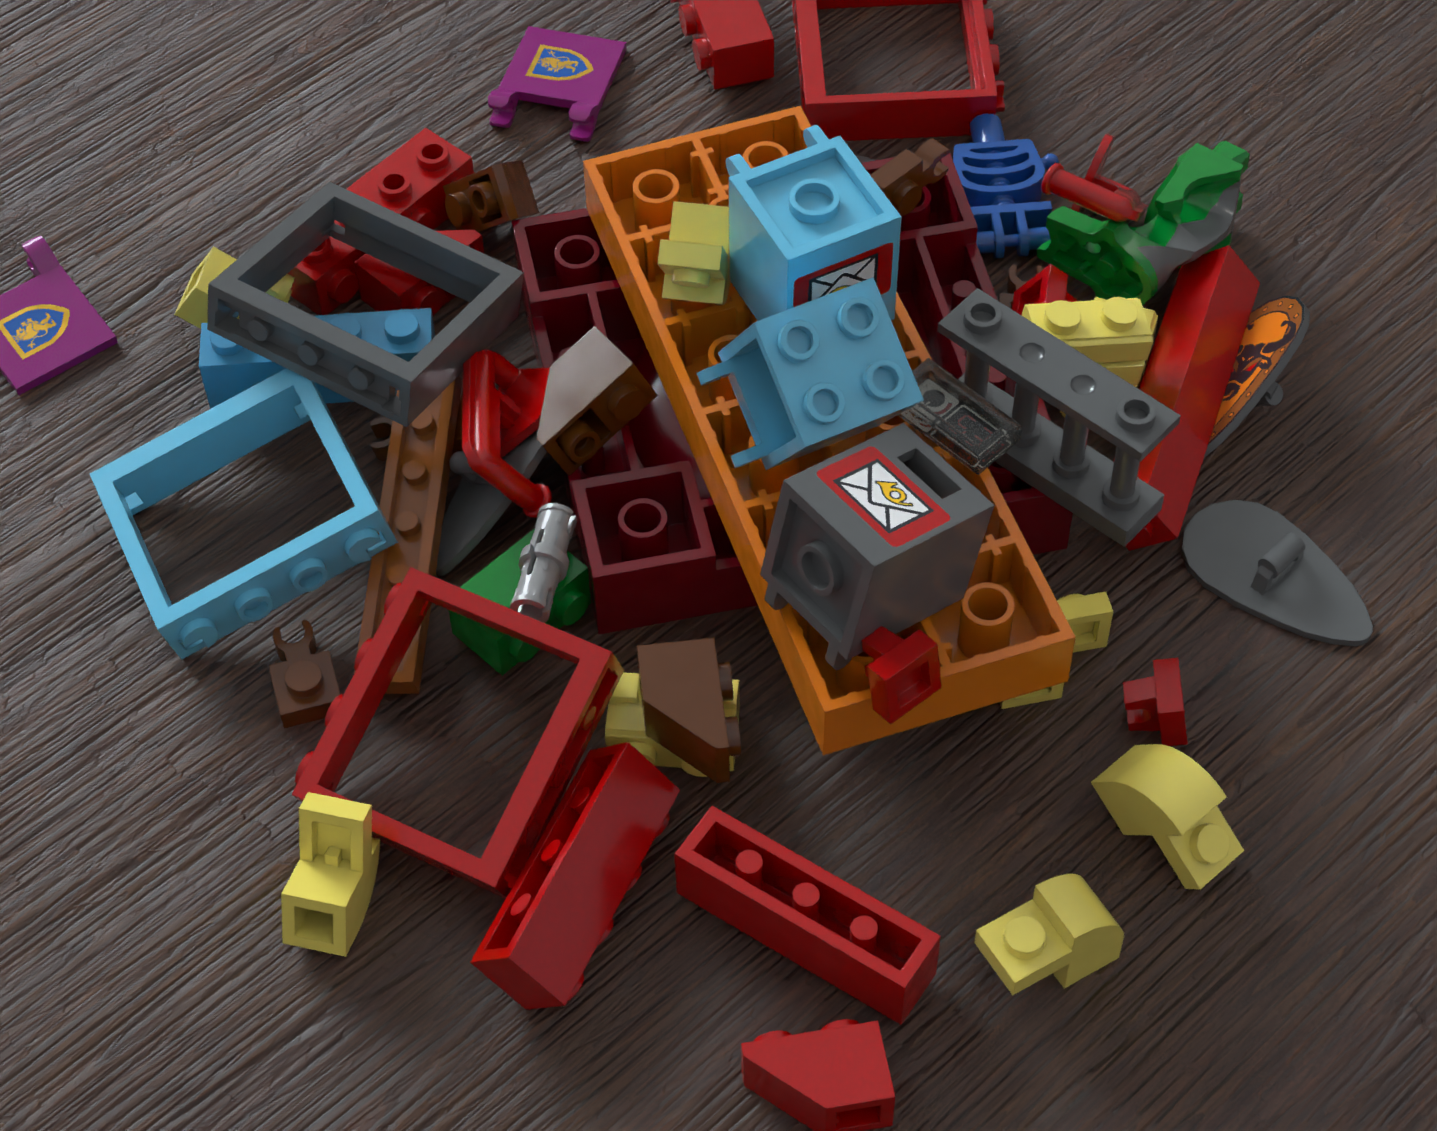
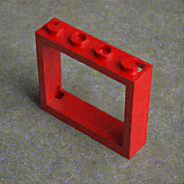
(903, 112)
(548, 768)

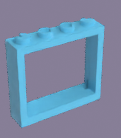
(201, 449)

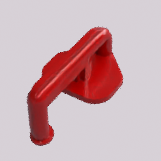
(1095, 191)
(500, 421)

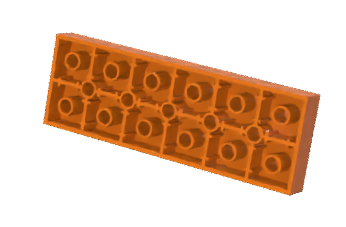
(991, 643)

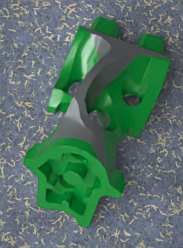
(1185, 219)

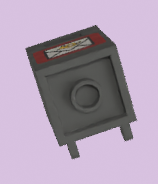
(873, 540)

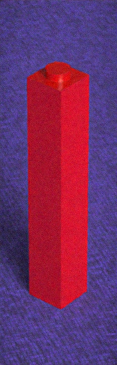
(1190, 376)

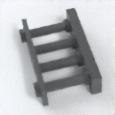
(1091, 397)

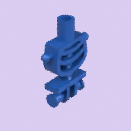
(1004, 188)

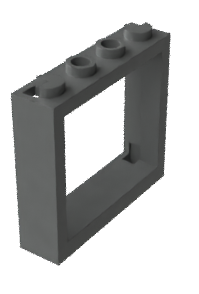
(337, 357)

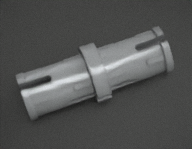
(544, 561)

